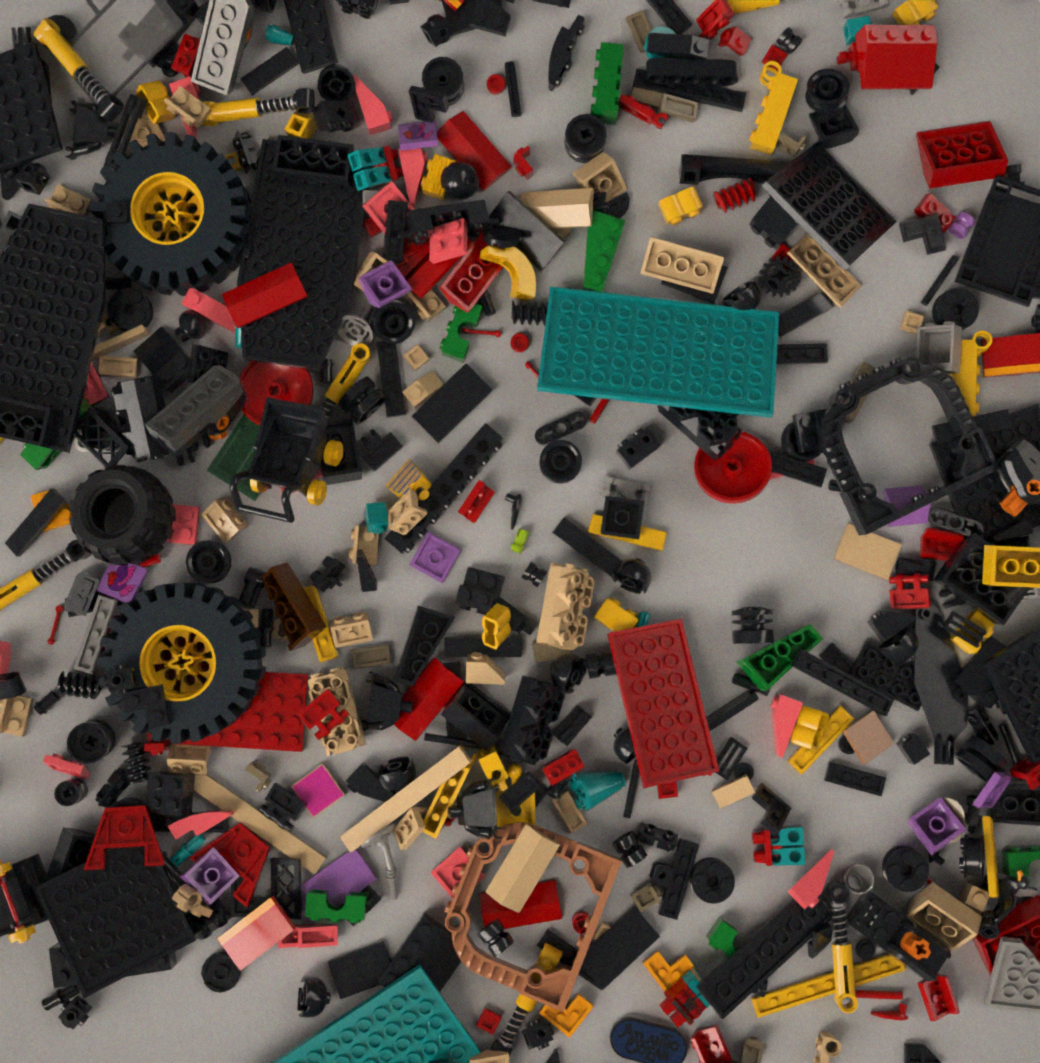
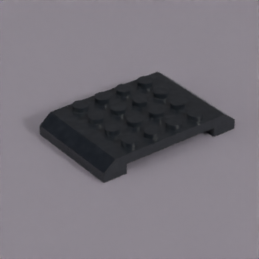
(1005, 244)

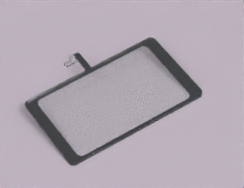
(124, 40)

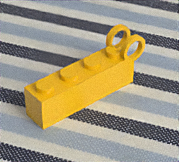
(775, 108)
(970, 369)
(443, 799)

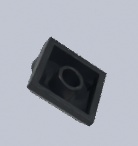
(834, 128)

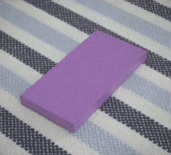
(342, 876)

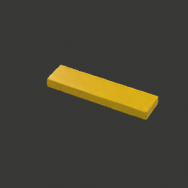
(649, 537)
(323, 641)
(804, 757)
(991, 862)

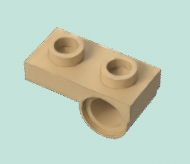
(191, 899)
(824, 1053)

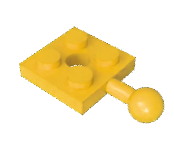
(504, 814)

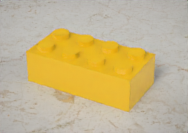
(1011, 566)

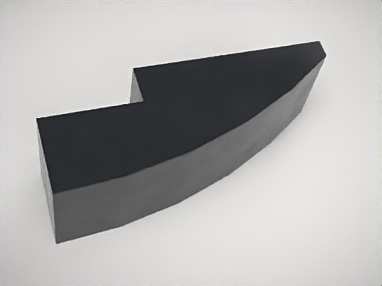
(804, 313)

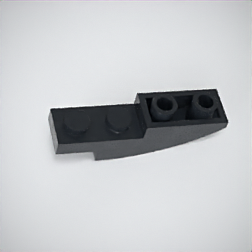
(561, 51)

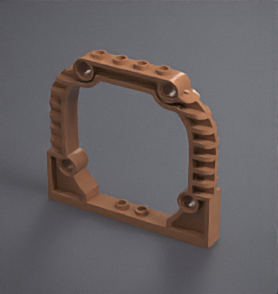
(557, 983)

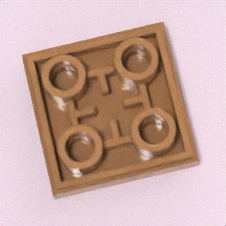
(868, 737)

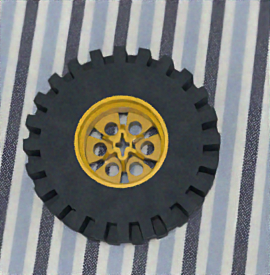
(174, 169)
(219, 625)

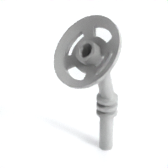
(357, 327)
(380, 839)

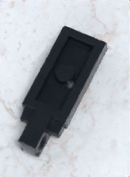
(518, 620)

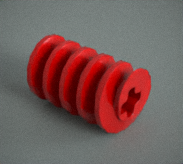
(735, 194)

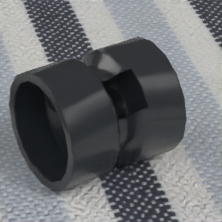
(600, 664)
(71, 792)
(634, 854)
(495, 937)

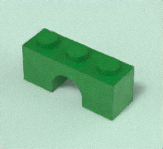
(453, 345)
(1019, 859)
(319, 906)
(722, 936)

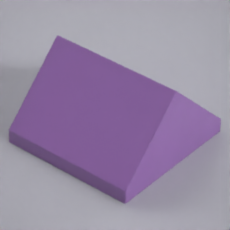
(384, 284)
(903, 495)

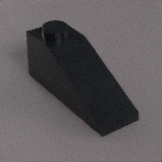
(677, 46)
(366, 783)

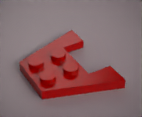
(412, 254)
(123, 829)
(245, 854)

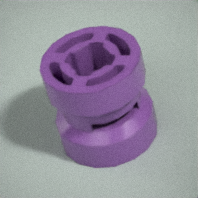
(960, 227)

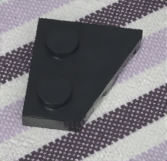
(490, 17)

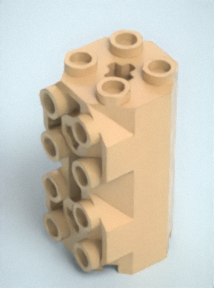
(565, 597)
(349, 733)

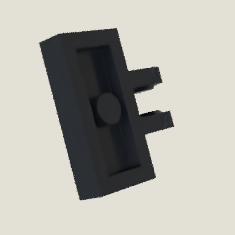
(381, 451)

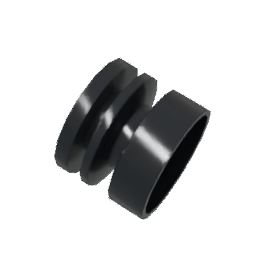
(752, 626)
(89, 752)

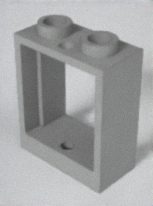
(922, 349)

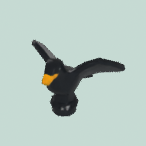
(1009, 889)

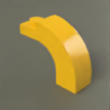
(518, 267)

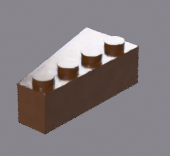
(293, 606)

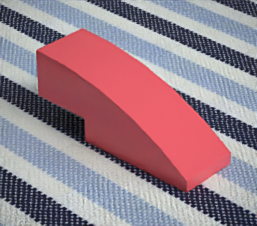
(198, 822)
(311, 936)

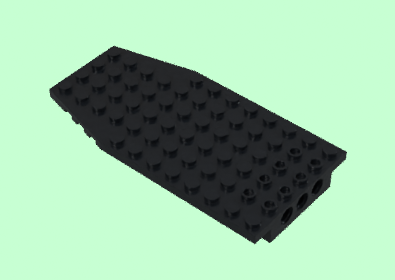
(310, 216)
(49, 323)

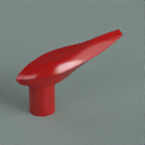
(901, 1015)

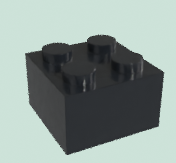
(622, 517)
(170, 793)

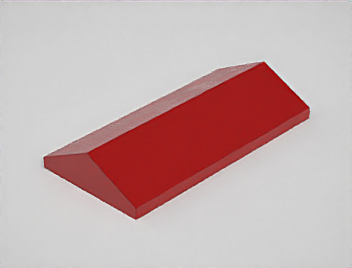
(470, 145)
(428, 274)
(470, 277)
(264, 295)
(429, 696)
(540, 907)

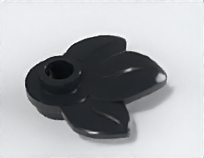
(167, 60)

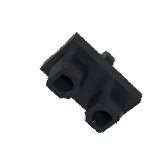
(330, 576)

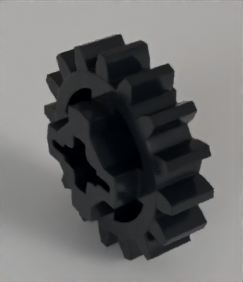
(791, 275)

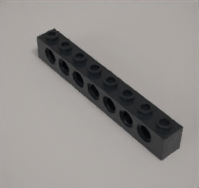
(485, 434)

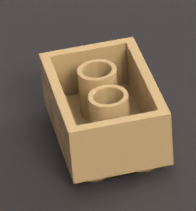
(944, 916)

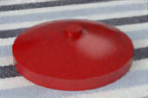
(276, 382)
(738, 474)

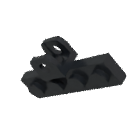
(675, 877)

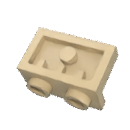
(188, 106)
(68, 201)
(428, 306)
(405, 513)
(224, 519)
(367, 542)
(351, 629)
(15, 715)
(188, 759)
(410, 827)

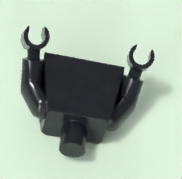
(89, 130)
(384, 703)
(476, 809)

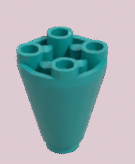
(595, 787)

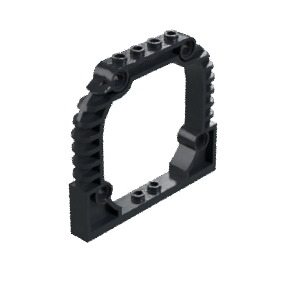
(970, 465)

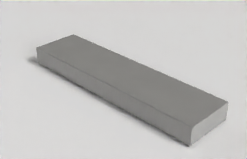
(97, 627)

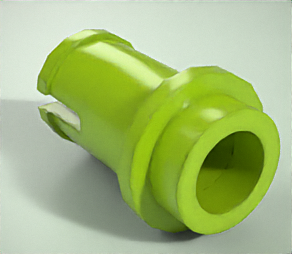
(519, 541)

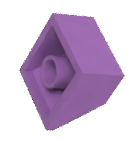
(936, 826)
(210, 876)

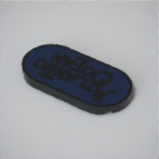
(647, 1042)

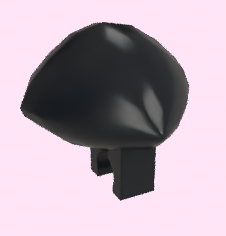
(190, 325)

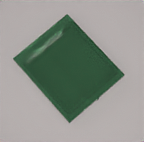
(237, 455)

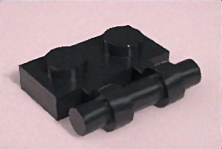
(285, 801)

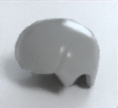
(858, 879)

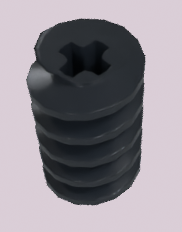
(528, 313)
(77, 686)
(137, 762)

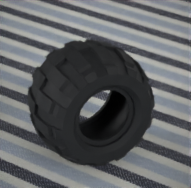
(146, 530)

